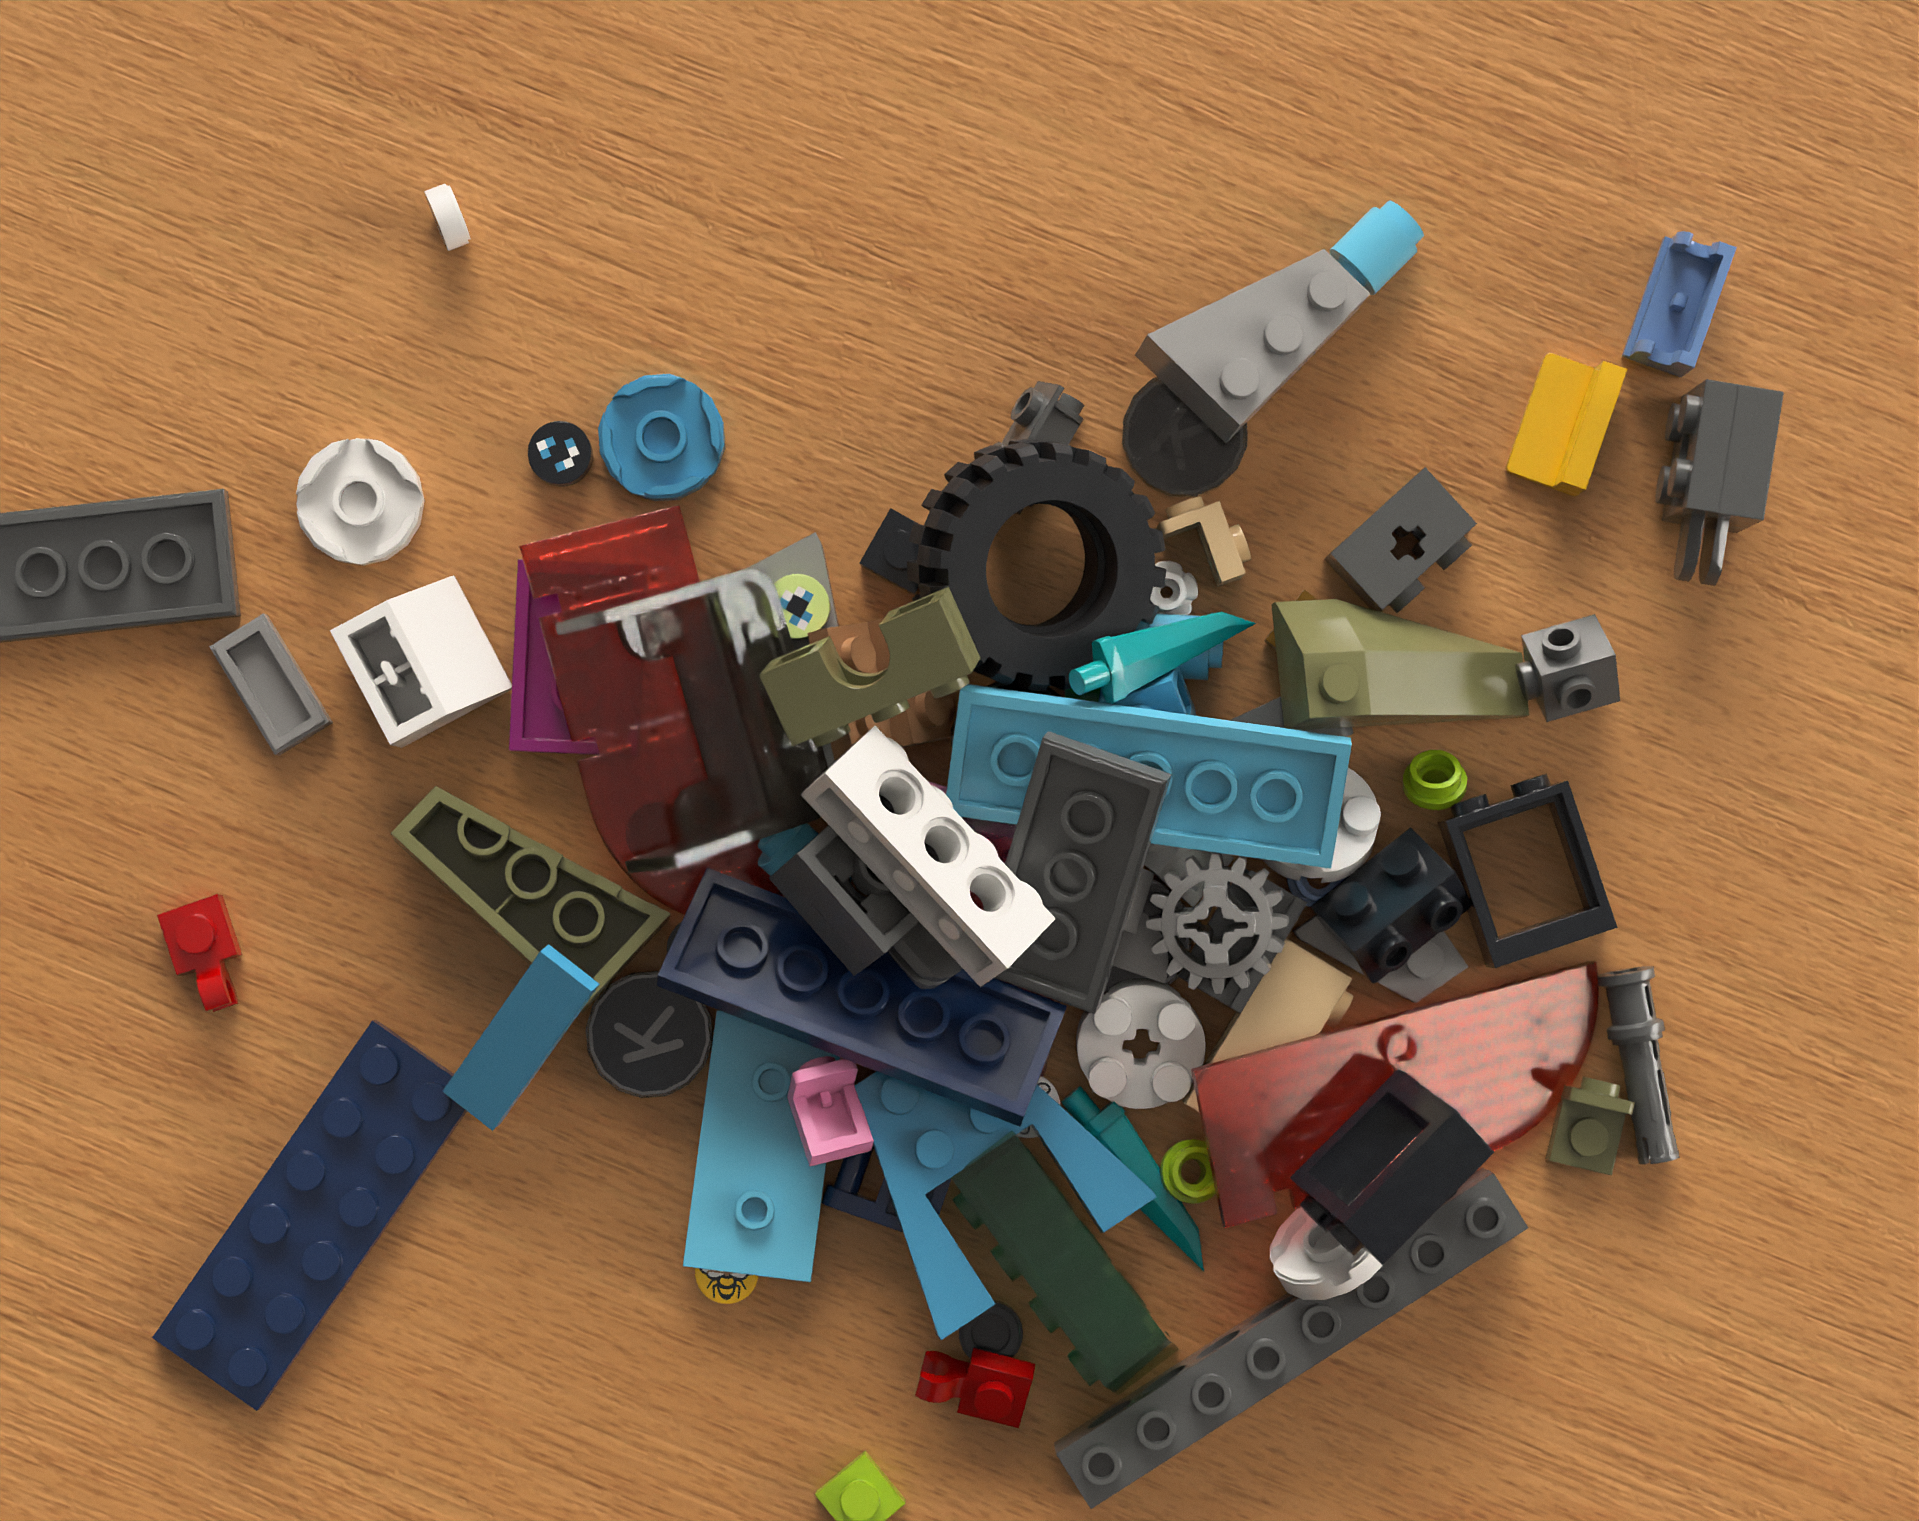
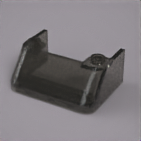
(720, 643)

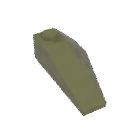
(1376, 669)

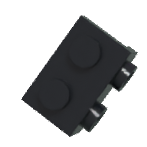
(1393, 905)

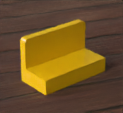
(1565, 423)

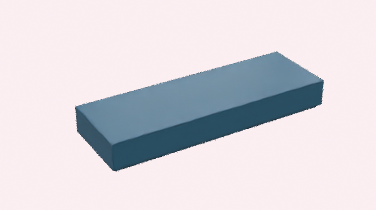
(520, 1037)

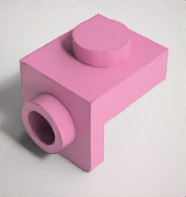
(828, 1110)

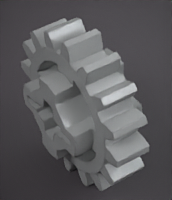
(1217, 949)

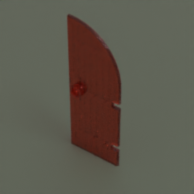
(625, 702)
(1485, 1053)

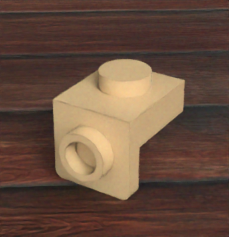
(1223, 545)

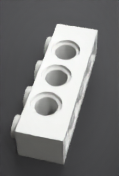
(896, 853)

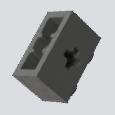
(1417, 508)

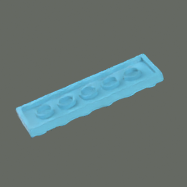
(1230, 783)

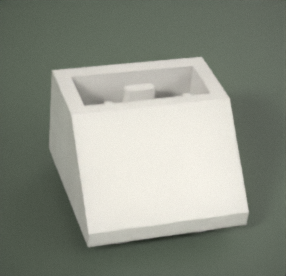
(421, 660)

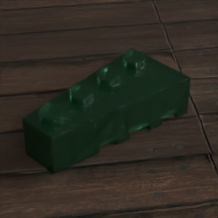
(1062, 1264)

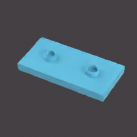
(752, 1181)

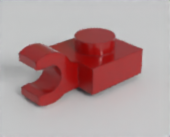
(200, 942)
(988, 1385)

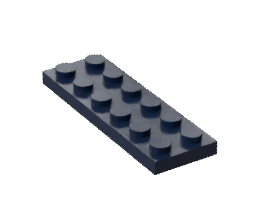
(769, 967)
(314, 1216)

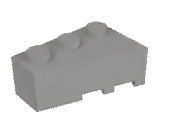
(1250, 343)

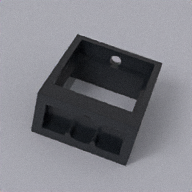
(1550, 934)
(1409, 1187)

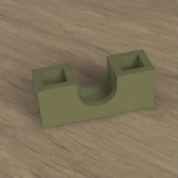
(822, 695)

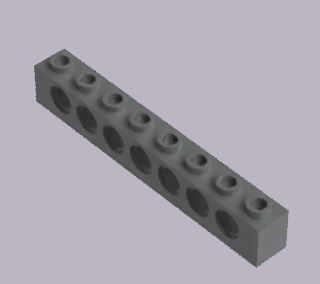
(1279, 1346)

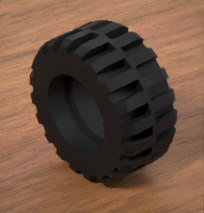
(1116, 548)

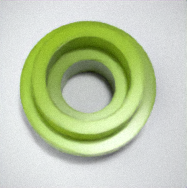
(1434, 780)
(1171, 1176)

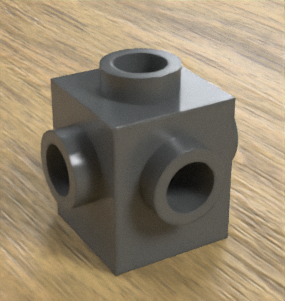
(1569, 668)

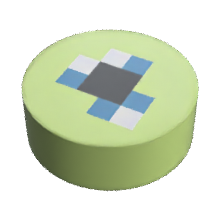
(803, 604)

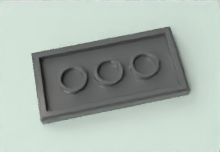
(117, 565)
(1083, 853)

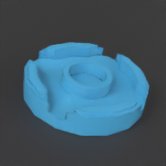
(661, 437)

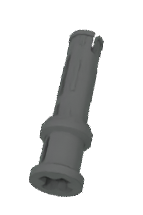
(1637, 1035)

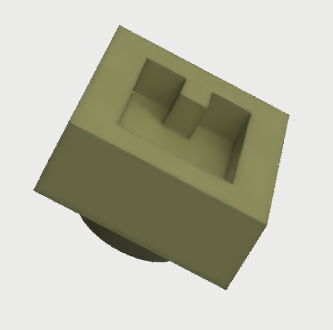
(1589, 1126)

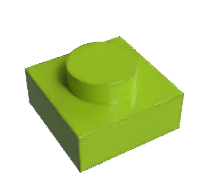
(860, 1492)

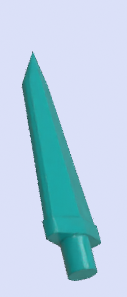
(1141, 656)
(1117, 1134)

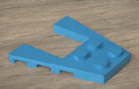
(931, 1138)

